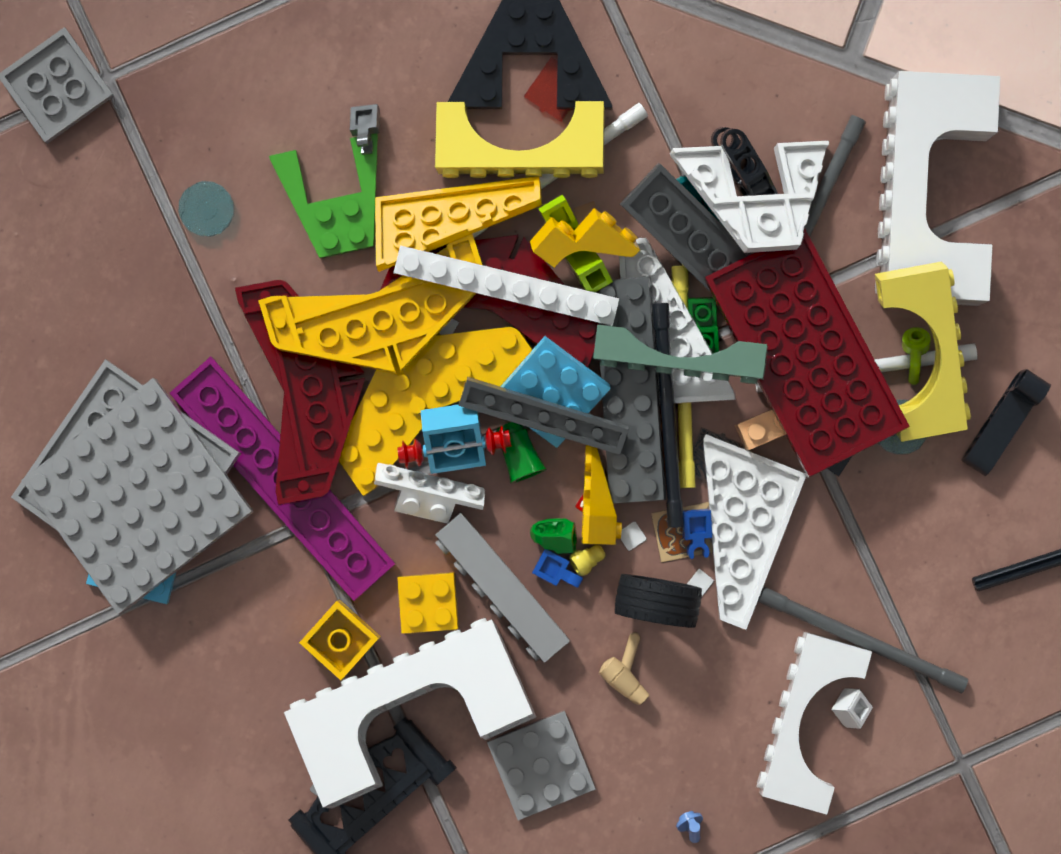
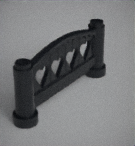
(421, 763)

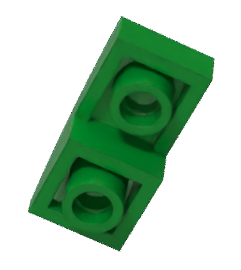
(704, 314)

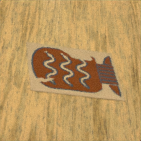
(671, 541)

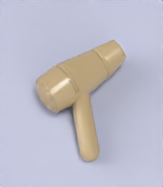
(619, 673)

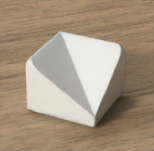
(852, 708)

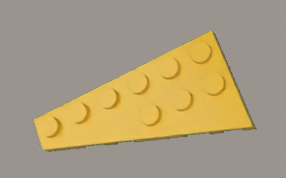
(444, 215)

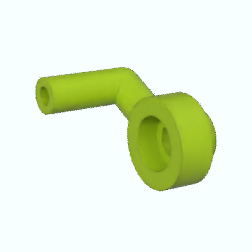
(915, 349)

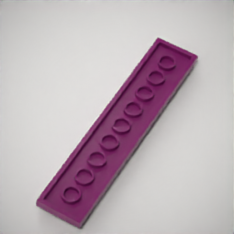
(319, 523)

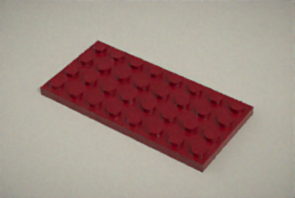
(816, 363)

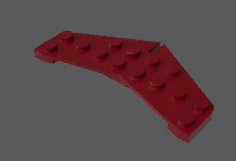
(569, 332)
(314, 405)

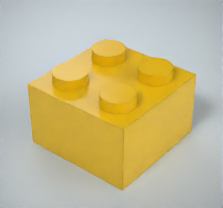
(428, 602)
(339, 639)

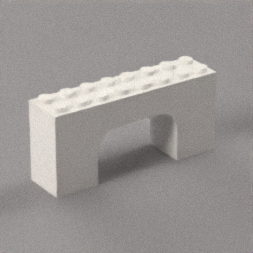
(920, 112)
(335, 723)

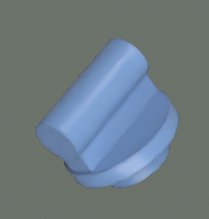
(690, 822)

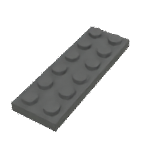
(682, 224)

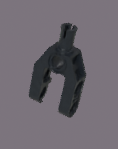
(754, 177)

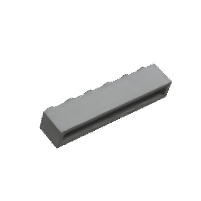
(502, 587)

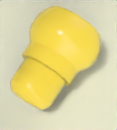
(586, 559)

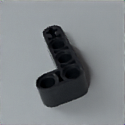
(1004, 421)

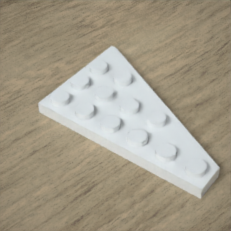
(684, 334)
(749, 515)

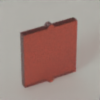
(544, 91)

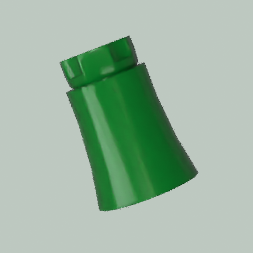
(521, 457)

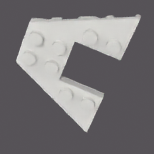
(757, 221)

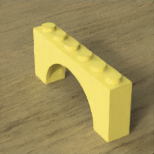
(574, 151)
(927, 292)

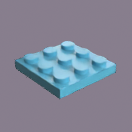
(557, 378)

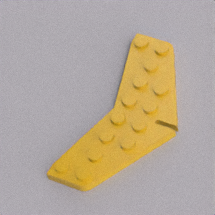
(364, 326)
(431, 380)

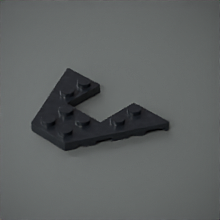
(529, 29)

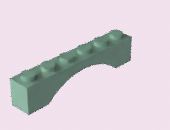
(739, 360)

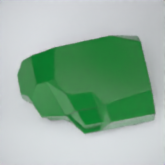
(555, 535)

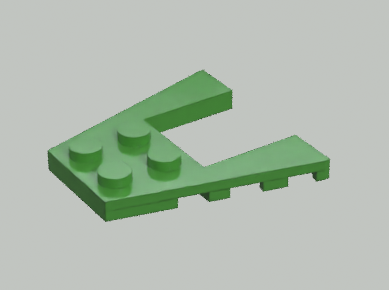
(336, 223)

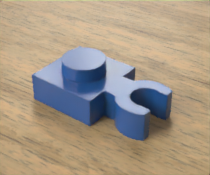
(696, 528)

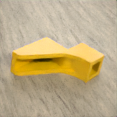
(594, 234)

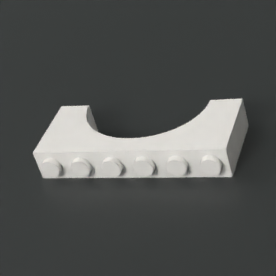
(816, 665)

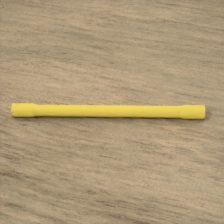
(686, 462)

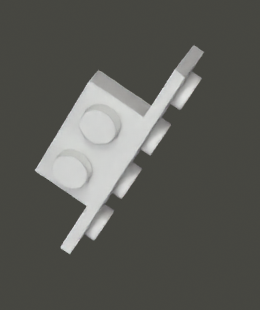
(428, 494)

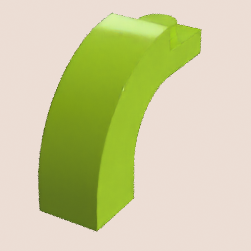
(585, 264)

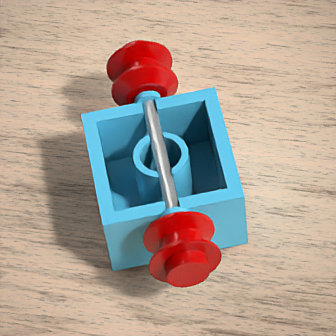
(452, 440)

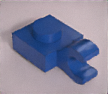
(553, 568)

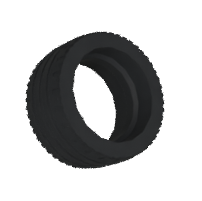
(658, 601)

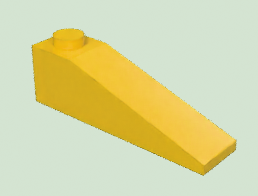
(599, 515)

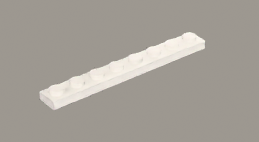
(506, 285)

